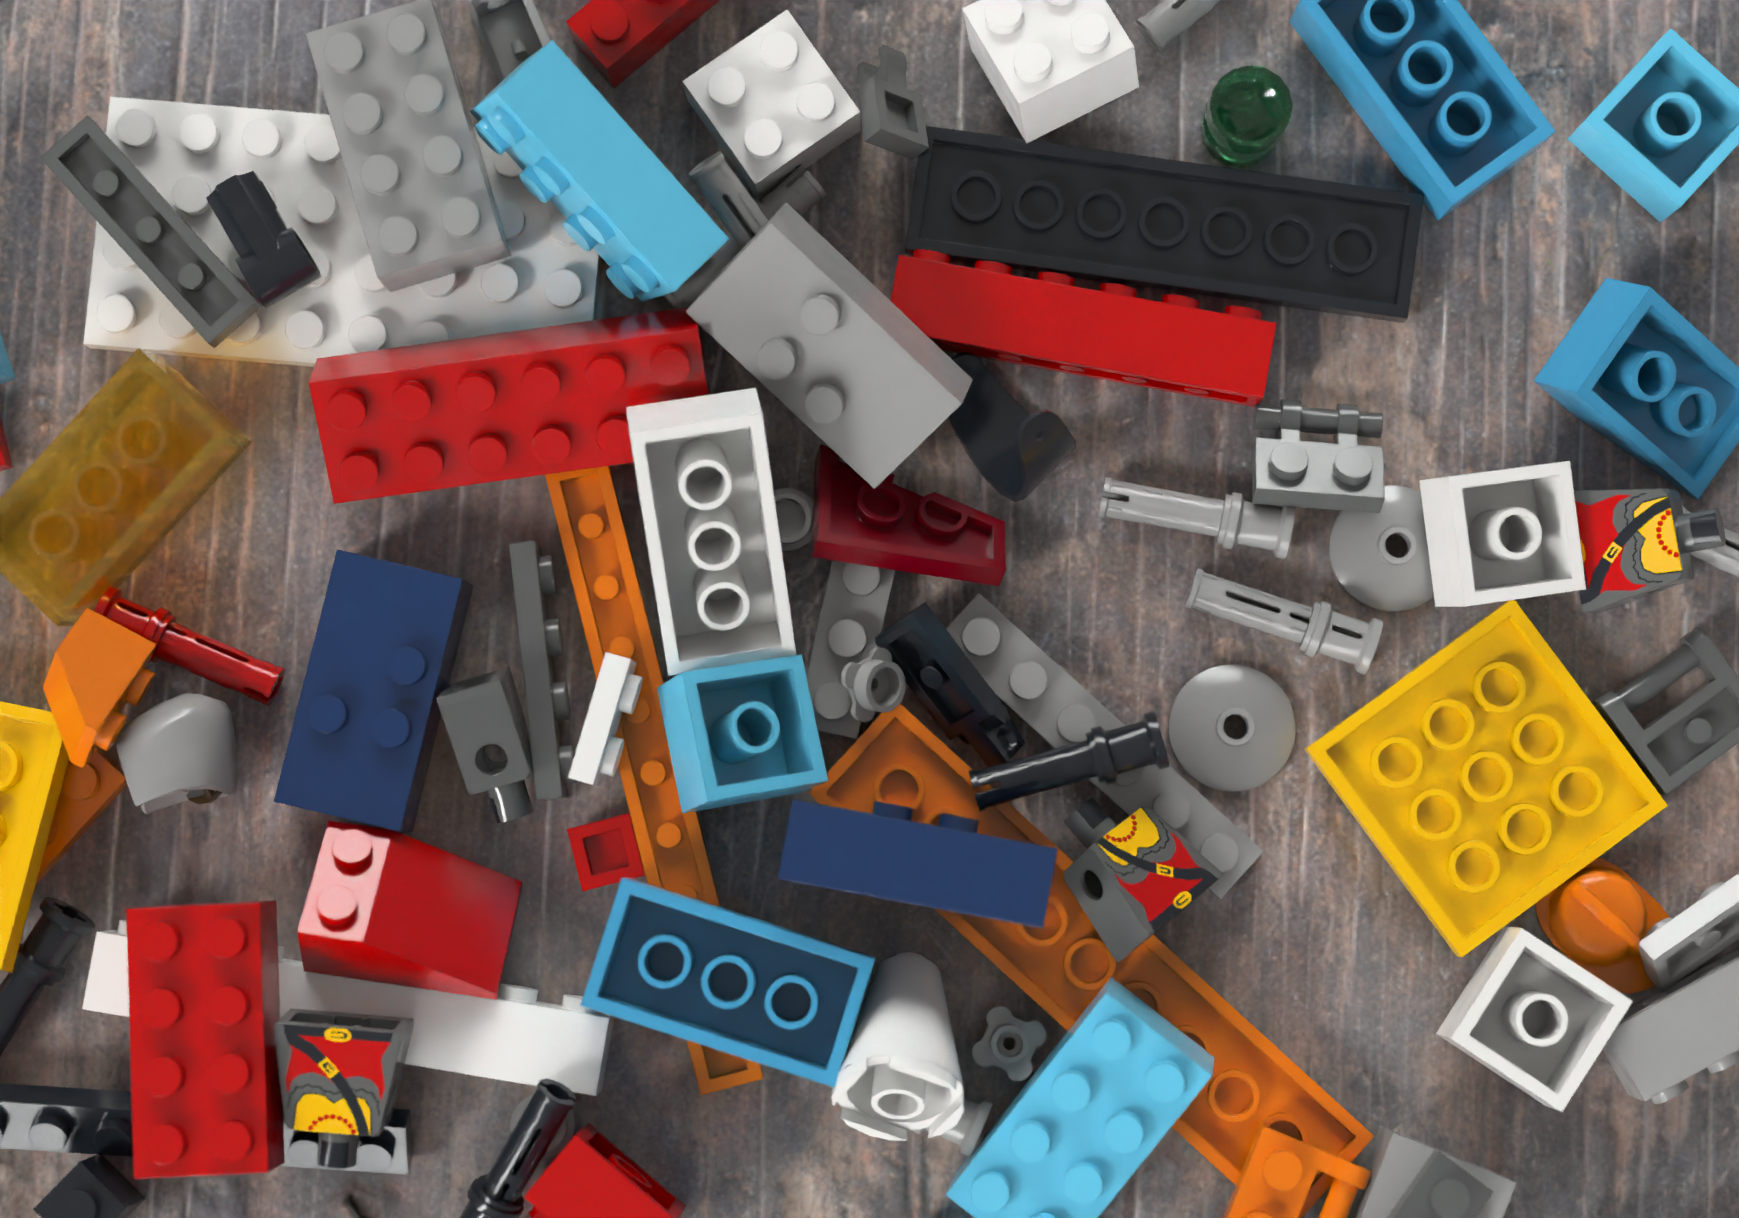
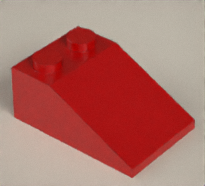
(406, 914)

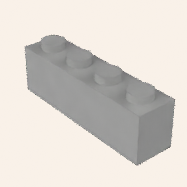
(1679, 1032)

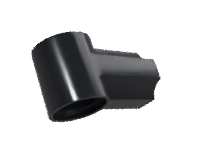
(269, 252)

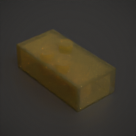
(112, 486)

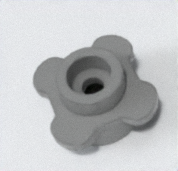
(873, 684)
(1016, 1060)

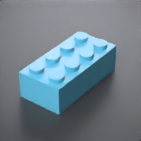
(597, 175)
(1085, 1115)

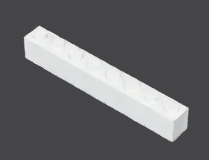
(451, 1032)

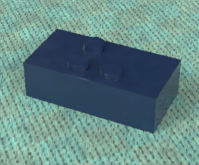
(373, 691)
(918, 862)

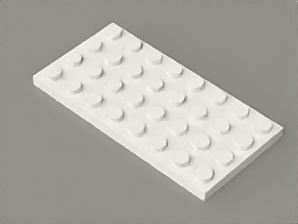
(348, 309)

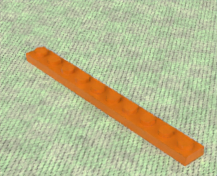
(619, 624)

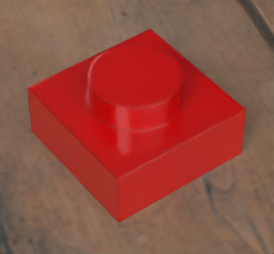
(605, 852)

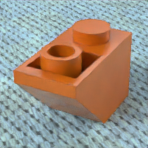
(93, 679)

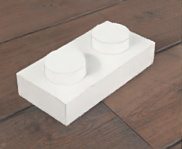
(614, 693)

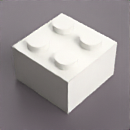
(1051, 58)
(772, 104)
(1502, 535)
(1534, 1017)

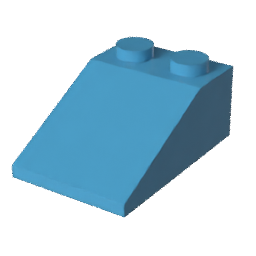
(1648, 384)

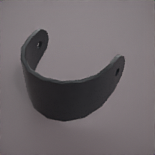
(1002, 438)

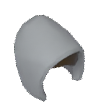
(179, 753)

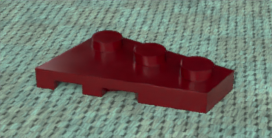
(901, 528)

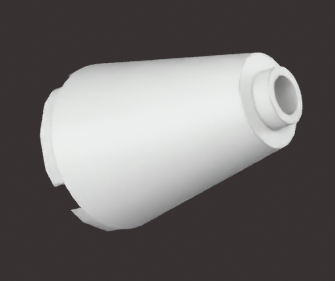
(902, 1056)

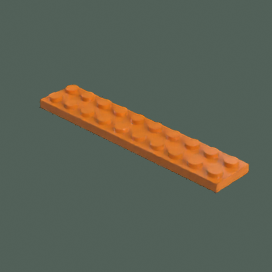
(1069, 963)

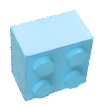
(1663, 126)
(741, 733)

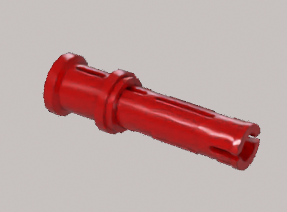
(192, 650)

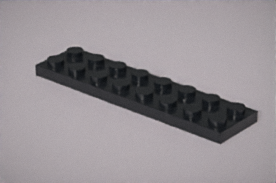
(1166, 224)

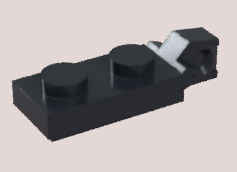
(950, 685)

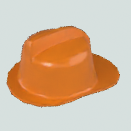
(1600, 922)

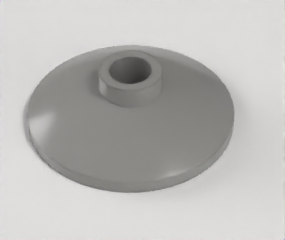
(1366, 567)
(1199, 735)

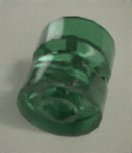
(1246, 116)

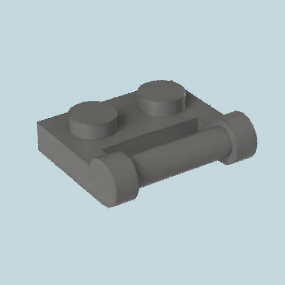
(1690, 731)

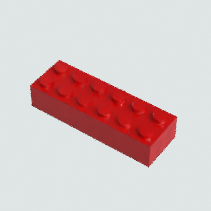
(498, 403)

